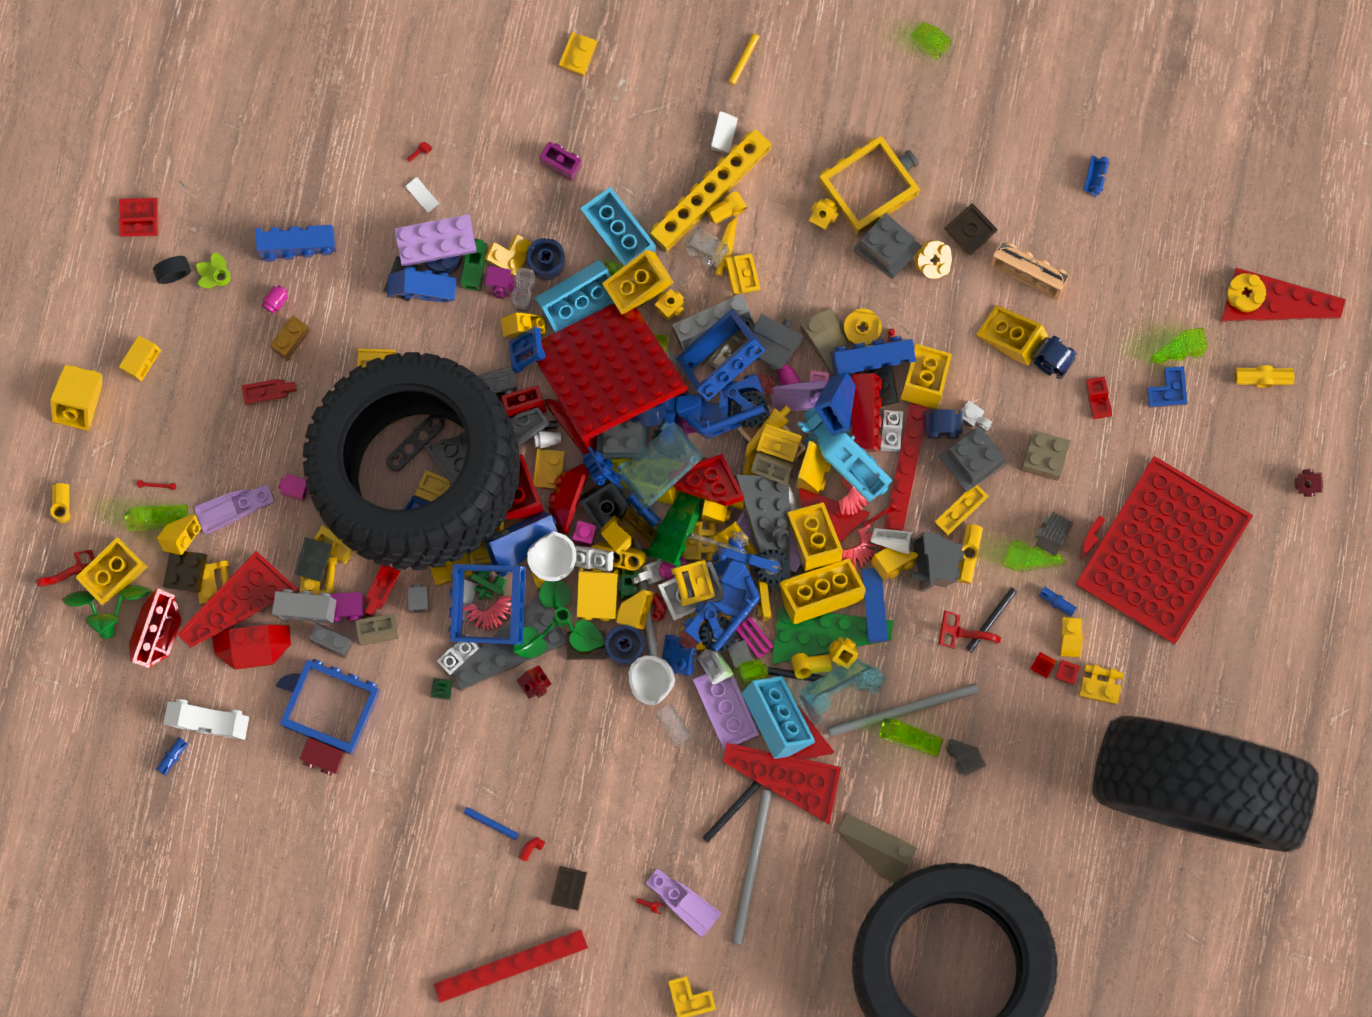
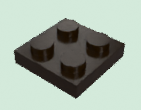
(971, 229)
(185, 571)

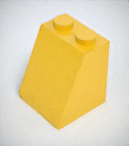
(76, 397)
(597, 594)

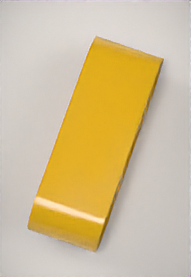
(626, 560)

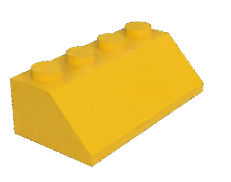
(822, 591)

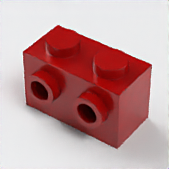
(523, 401)

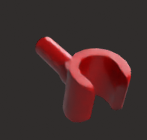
(423, 147)
(652, 905)

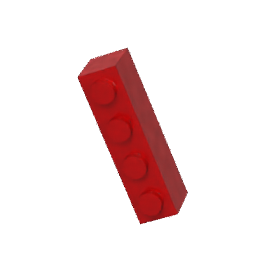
(866, 411)

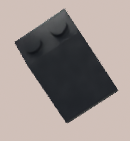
(604, 502)

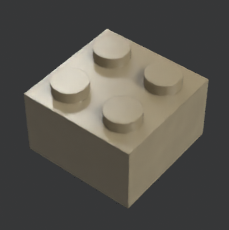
(1045, 455)

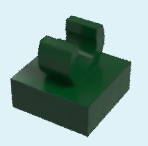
(441, 689)

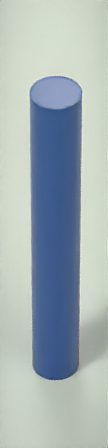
(491, 823)

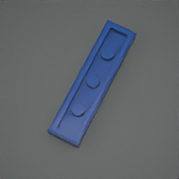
(874, 606)

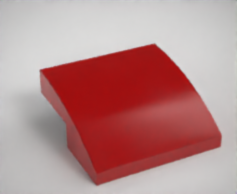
(138, 217)
(1090, 538)

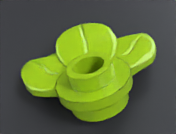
(212, 270)

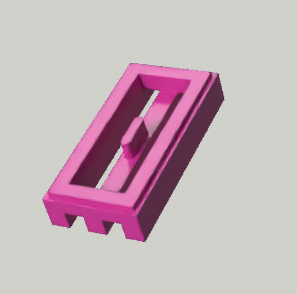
(745, 625)

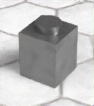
(418, 598)
(739, 653)

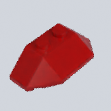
(561, 416)
(567, 496)
(155, 629)
(252, 645)

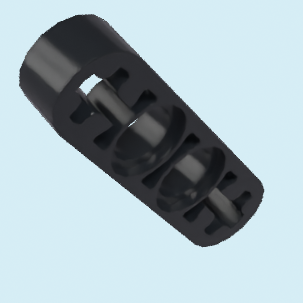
(413, 440)

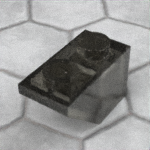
(966, 756)

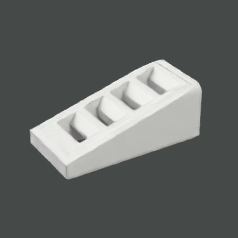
(893, 539)

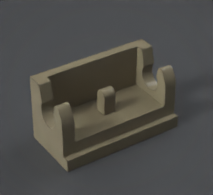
(724, 351)
(773, 467)
(376, 629)

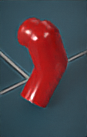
(659, 609)
(530, 846)

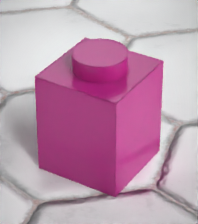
(293, 487)
(584, 534)

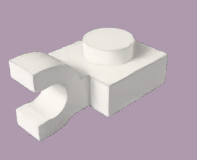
(973, 415)
(650, 573)

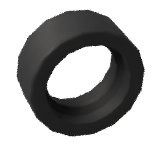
(171, 269)

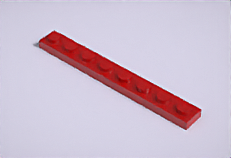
(906, 468)
(510, 966)

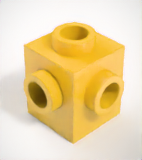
(819, 217)
(670, 304)
(846, 657)

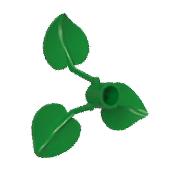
(104, 622)
(583, 636)

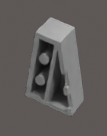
(304, 606)

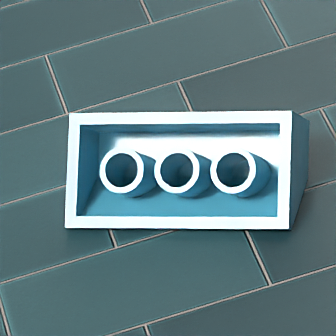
(617, 226)
(575, 297)
(777, 716)

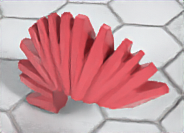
(852, 501)
(861, 550)
(490, 614)

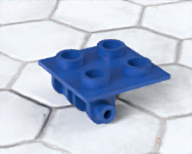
(600, 468)
(678, 656)

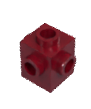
(1316, 480)
(534, 682)

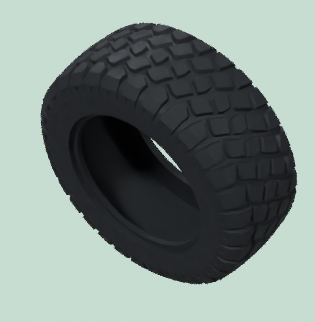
(369, 403)
(1205, 783)

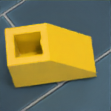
(519, 323)
(179, 534)
(615, 535)
(890, 562)

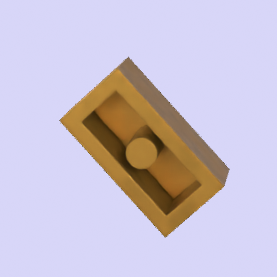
(289, 338)

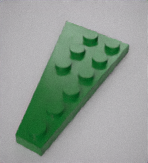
(674, 529)
(817, 634)

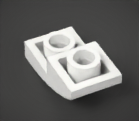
(891, 430)
(594, 558)
(457, 655)

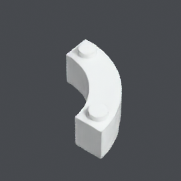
(206, 721)

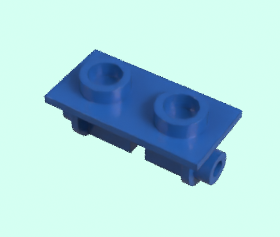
(1094, 181)

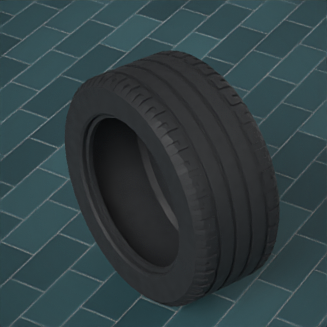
(964, 885)

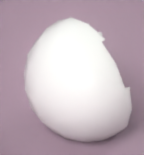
(552, 557)
(651, 679)

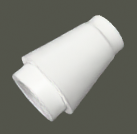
(546, 438)

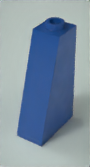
(836, 403)
(512, 544)

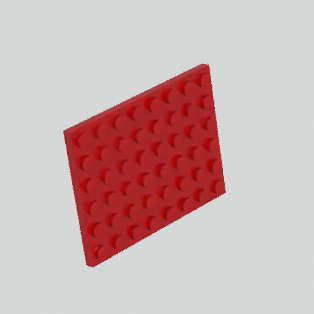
(608, 370)
(1164, 550)

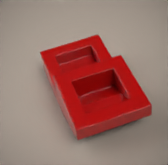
(1098, 397)

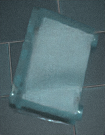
(660, 464)
(816, 694)

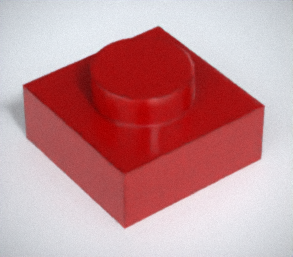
(1043, 664)
(1067, 672)

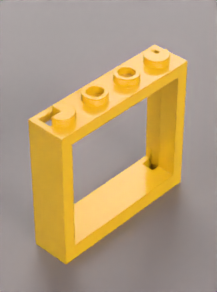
(889, 207)

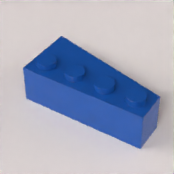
(295, 242)
(872, 355)

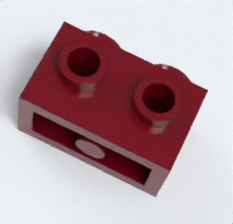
(323, 756)

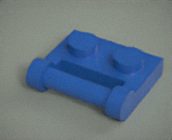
(523, 345)

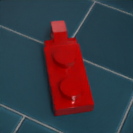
(267, 391)
(381, 589)

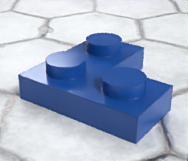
(1172, 393)

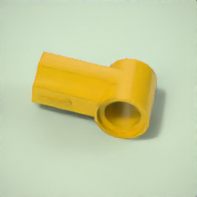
(732, 205)
(60, 501)
(805, 665)

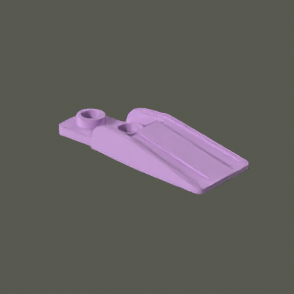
(797, 396)
(231, 507)
(684, 902)

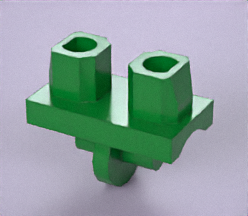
(497, 586)

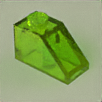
(932, 39)
(752, 671)

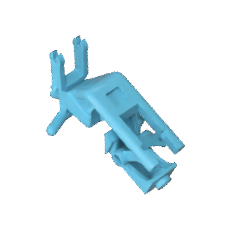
(846, 457)

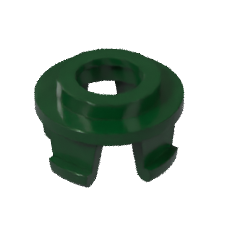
(624, 580)

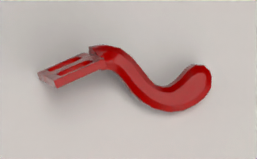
(74, 570)
(956, 632)

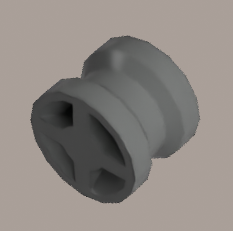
(908, 160)

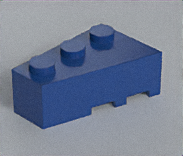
(422, 285)

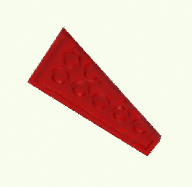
(1286, 302)
(243, 595)
(798, 780)

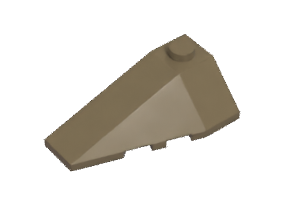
(824, 334)
(882, 850)

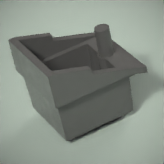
(887, 246)
(777, 340)
(623, 440)
(973, 459)
(936, 560)

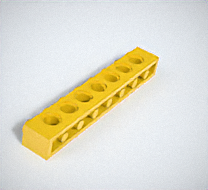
(666, 239)

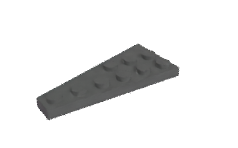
(451, 452)
(765, 508)
(497, 658)

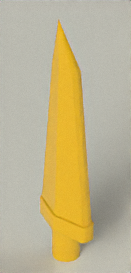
(728, 238)
(776, 418)

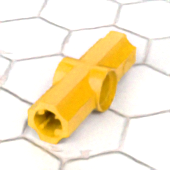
(1264, 376)
(970, 542)

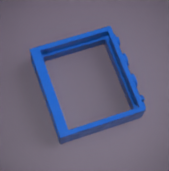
(710, 342)
(517, 604)
(311, 733)

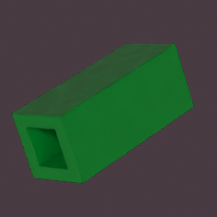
(474, 267)

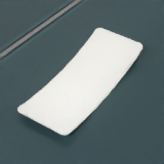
(422, 195)

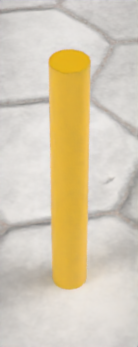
(741, 63)

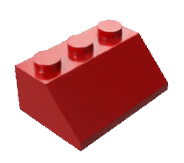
(526, 498)

